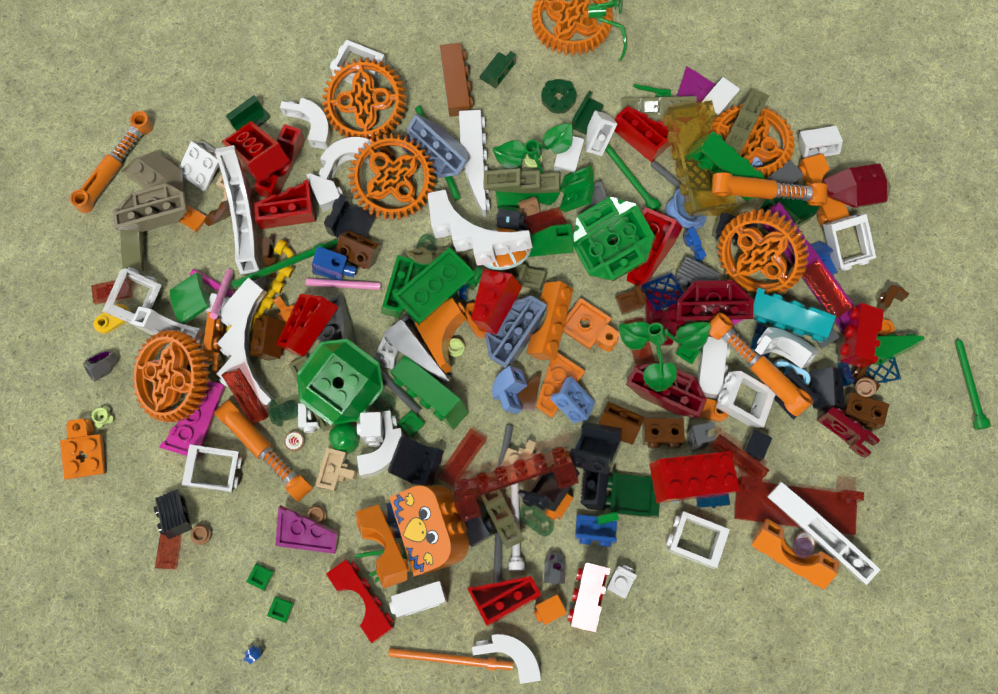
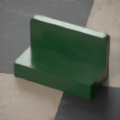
(498, 69)
(246, 112)
(585, 113)

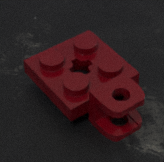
(666, 319)
(848, 430)

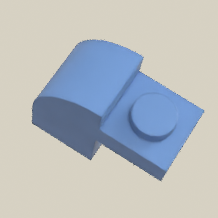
(506, 388)

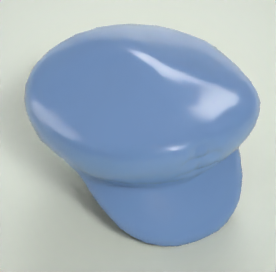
(676, 211)

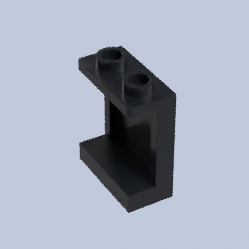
(596, 447)
(545, 492)

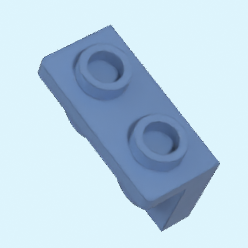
(573, 401)

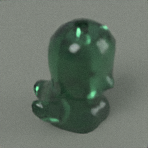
(286, 411)

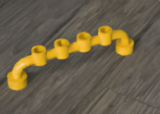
(276, 285)

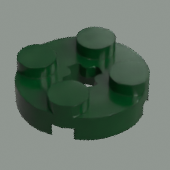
(564, 88)

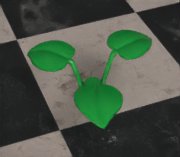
(597, 11)
(512, 152)
(661, 375)

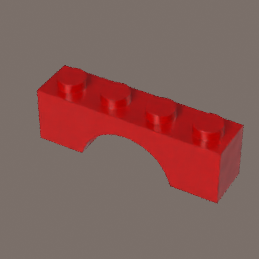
(291, 141)
(375, 622)

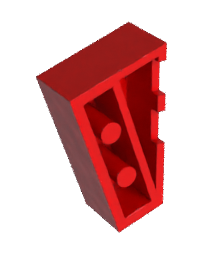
(494, 300)
(305, 323)
(862, 336)
(503, 598)

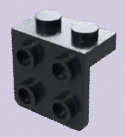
(348, 217)
(415, 462)

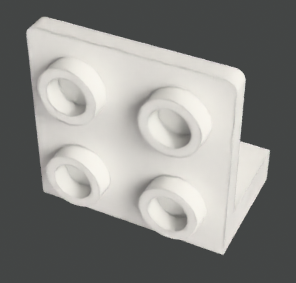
(199, 164)

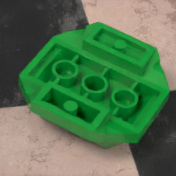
(601, 224)
(360, 375)

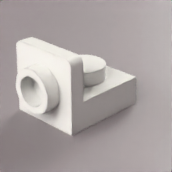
(386, 354)
(304, 416)
(622, 581)

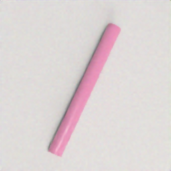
(343, 284)
(221, 294)

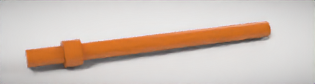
(490, 663)

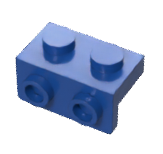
(588, 531)

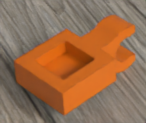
(285, 311)

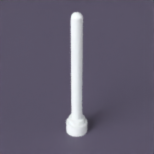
(516, 562)

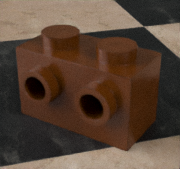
(358, 249)
(264, 338)
(865, 411)
(624, 419)
(663, 432)

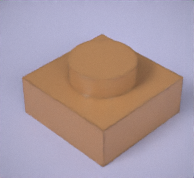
(530, 206)

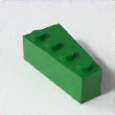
(719, 157)
(429, 392)

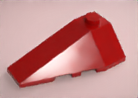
(666, 233)

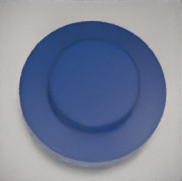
(253, 654)

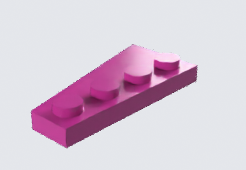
(195, 429)

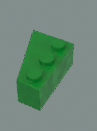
(403, 272)

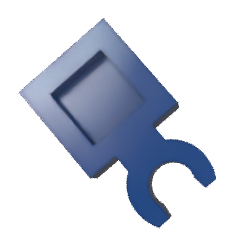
(693, 241)

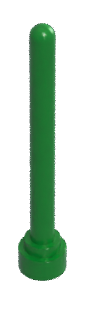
(651, 202)
(981, 420)

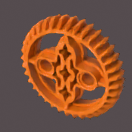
(572, 23)
(360, 93)
(760, 137)
(398, 171)
(741, 272)
(170, 376)

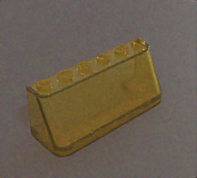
(685, 127)

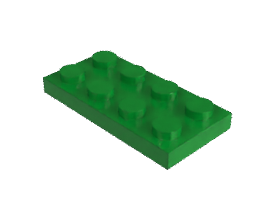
(434, 286)

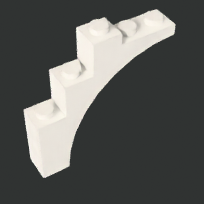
(242, 213)
(465, 236)
(239, 314)

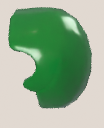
(344, 438)

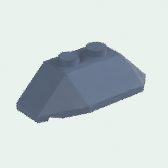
(444, 150)
(515, 331)

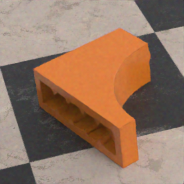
(439, 329)

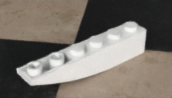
(473, 140)
(824, 534)

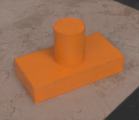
(193, 219)

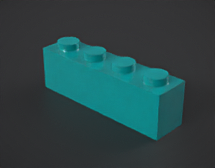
(793, 316)

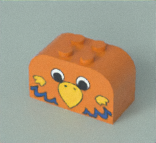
(430, 528)

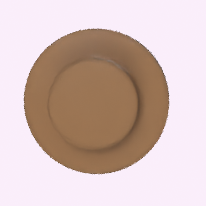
(866, 387)
(317, 514)
(200, 534)

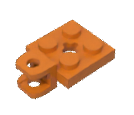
(598, 328)
(213, 333)
(82, 439)

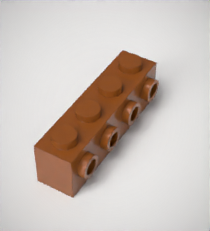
(455, 78)

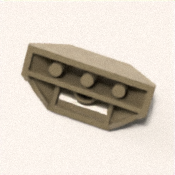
(154, 170)
(150, 209)

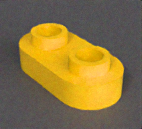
(111, 322)

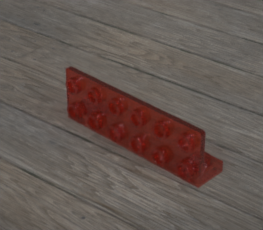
(521, 470)
(835, 507)

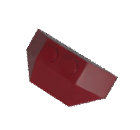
(859, 186)
(709, 297)
(681, 398)

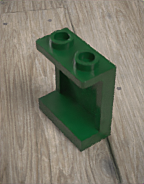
(797, 209)
(632, 496)

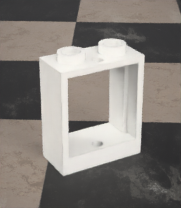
(360, 50)
(864, 237)
(133, 275)
(761, 404)
(190, 466)
(718, 545)
(418, 599)

